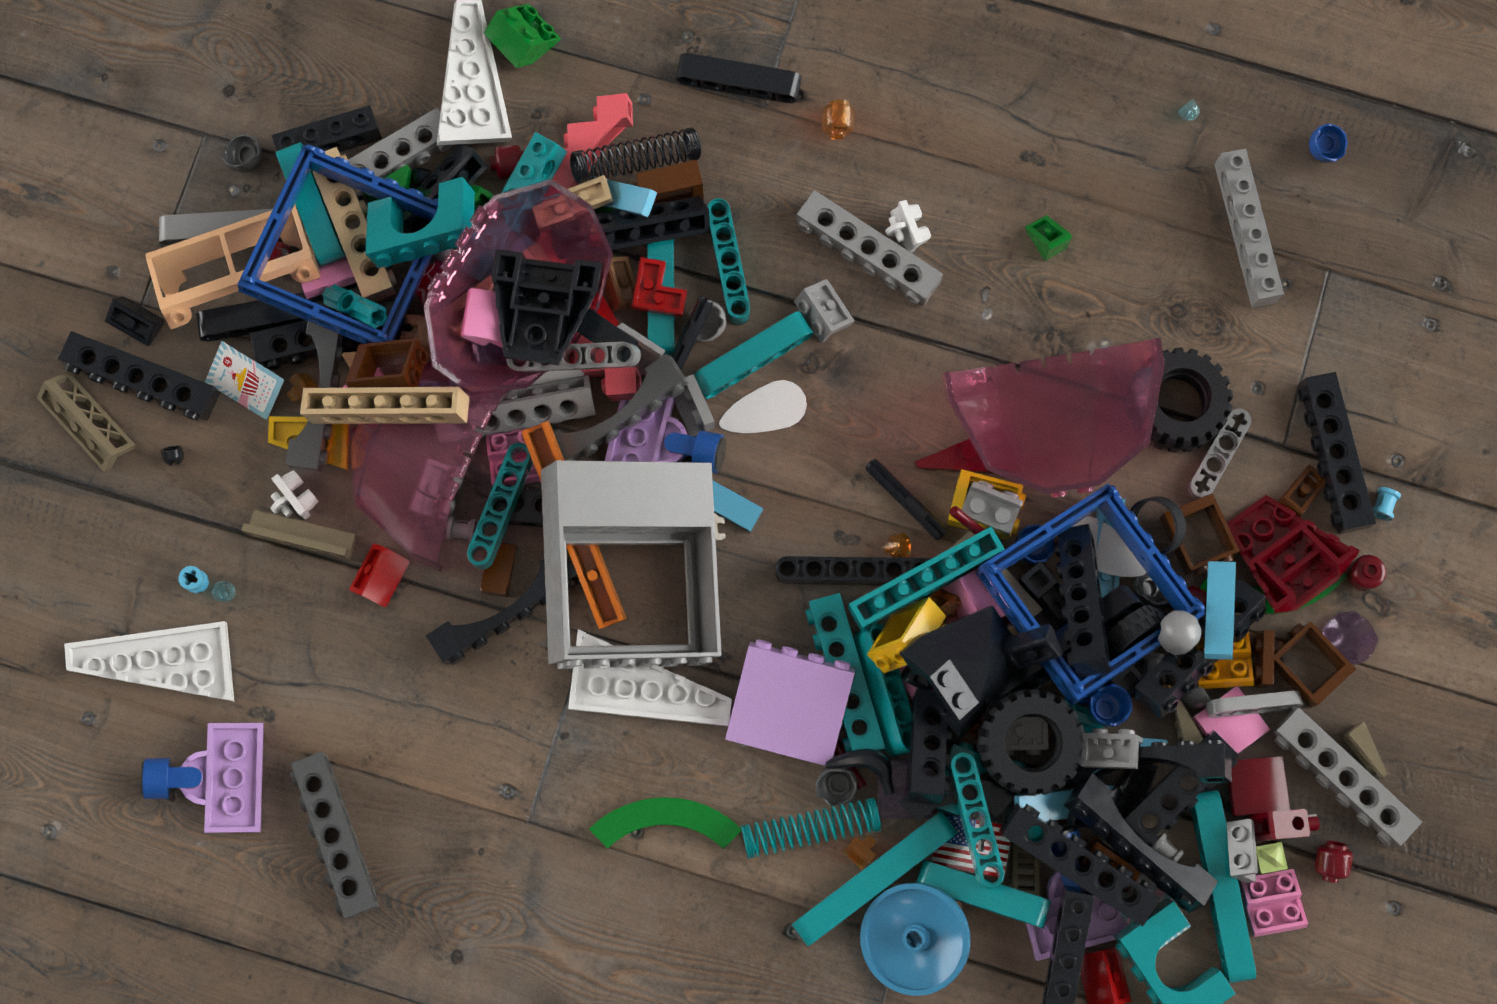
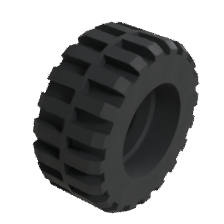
(1214, 397)
(1067, 750)

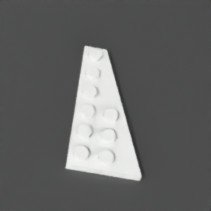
(472, 92)
(172, 659)
(644, 692)

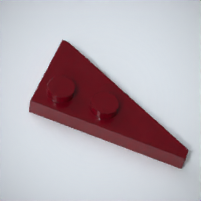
(953, 458)

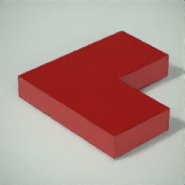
(651, 295)

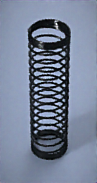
(579, 163)

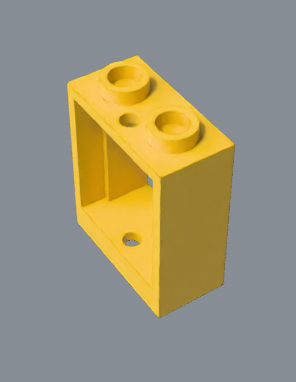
(966, 478)
(901, 630)

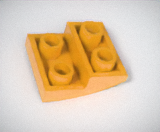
(1231, 672)

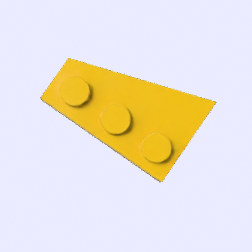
(286, 428)

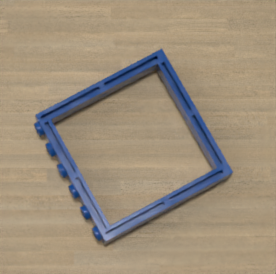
(365, 181)
(1141, 546)

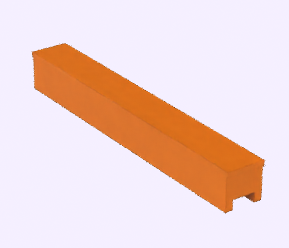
(585, 558)

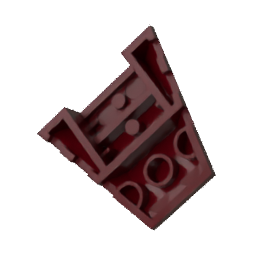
(1288, 554)

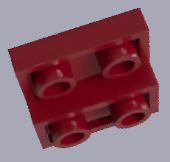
(1258, 786)

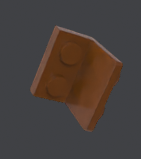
(1262, 658)

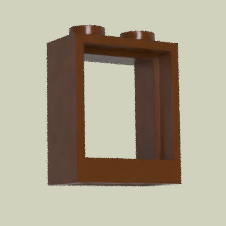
(673, 181)
(387, 353)
(1220, 526)
(1342, 665)

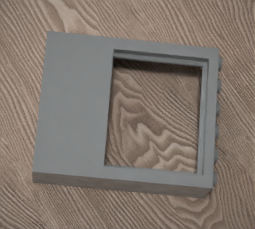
(631, 507)

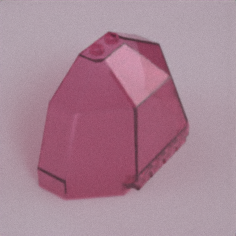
(541, 223)
(1062, 421)
(408, 470)

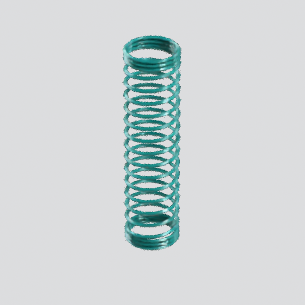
(871, 813)

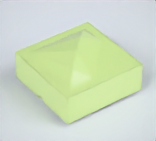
(1270, 858)

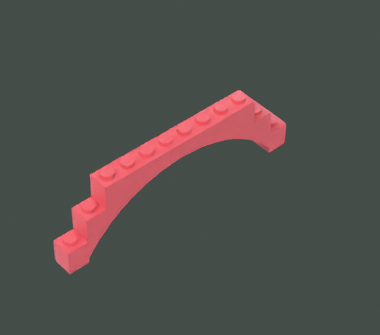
(611, 118)

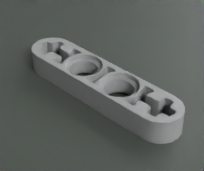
(1221, 455)
(1254, 704)

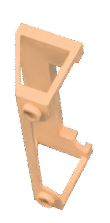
(169, 263)

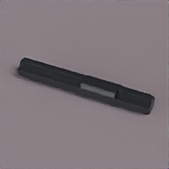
(691, 331)
(906, 499)

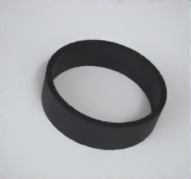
(1180, 524)

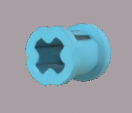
(1385, 503)
(184, 579)

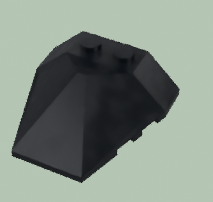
(541, 304)
(962, 664)

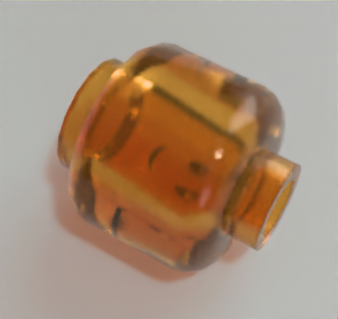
(838, 119)

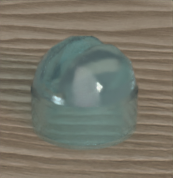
(1189, 111)
(220, 593)

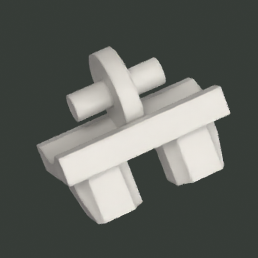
(905, 228)
(287, 485)

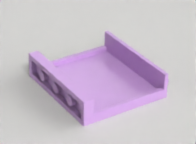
(790, 702)

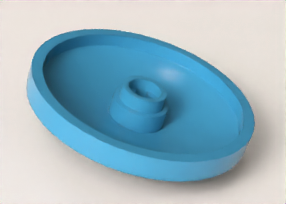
(915, 939)

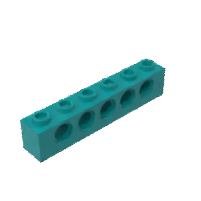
(537, 163)
(925, 578)
(832, 608)

